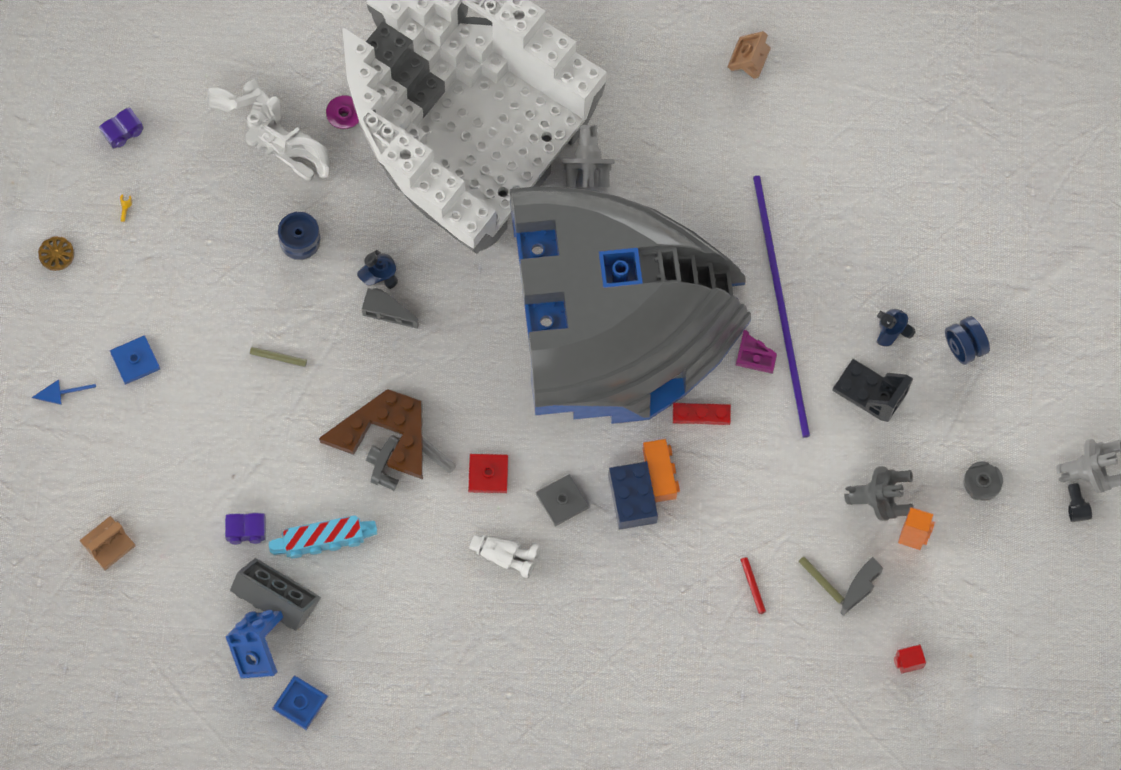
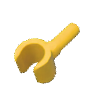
(125, 205)

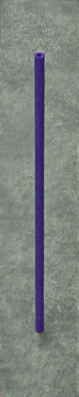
(781, 307)

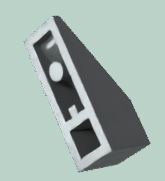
(385, 308)

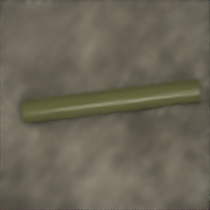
(278, 356)
(821, 580)

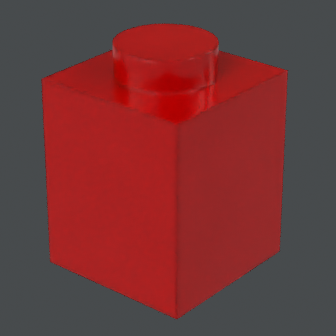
(910, 659)

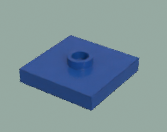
(134, 359)
(300, 702)

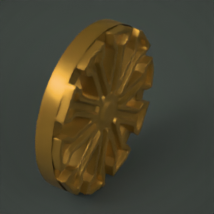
(56, 253)

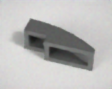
(861, 585)

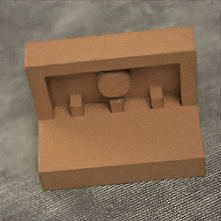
(750, 54)
(107, 543)

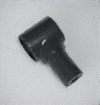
(1078, 508)

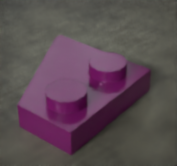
(755, 355)

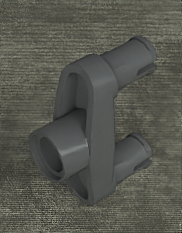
(379, 458)

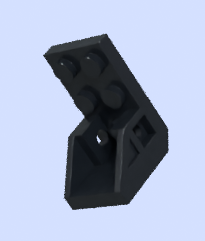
(871, 391)

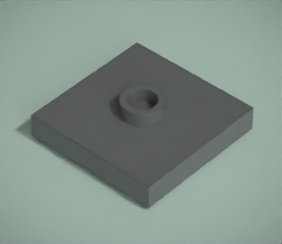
(562, 500)

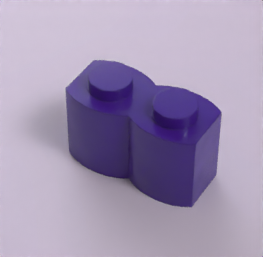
(121, 128)
(245, 527)

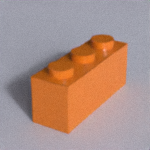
(661, 470)
(916, 529)

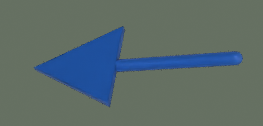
(53, 394)

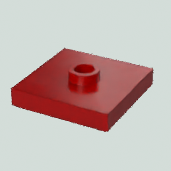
(488, 473)

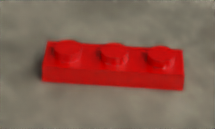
(701, 413)

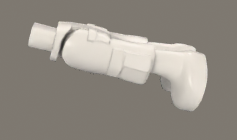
(504, 552)

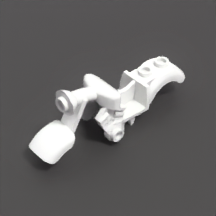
(267, 131)

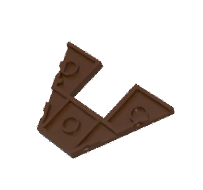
(392, 412)

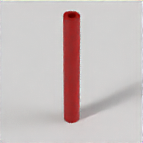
(753, 585)

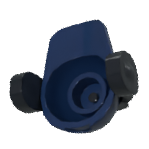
(378, 268)
(892, 325)

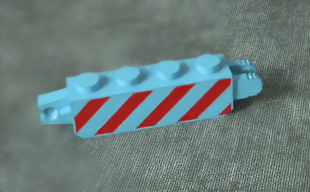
(322, 536)

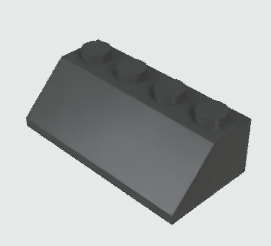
(274, 591)

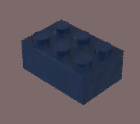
(632, 495)

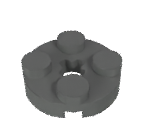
(983, 492)

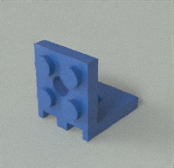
(249, 639)

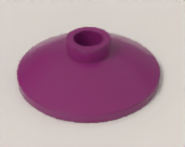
(339, 106)

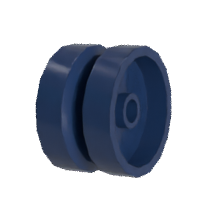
(299, 235)
(967, 340)

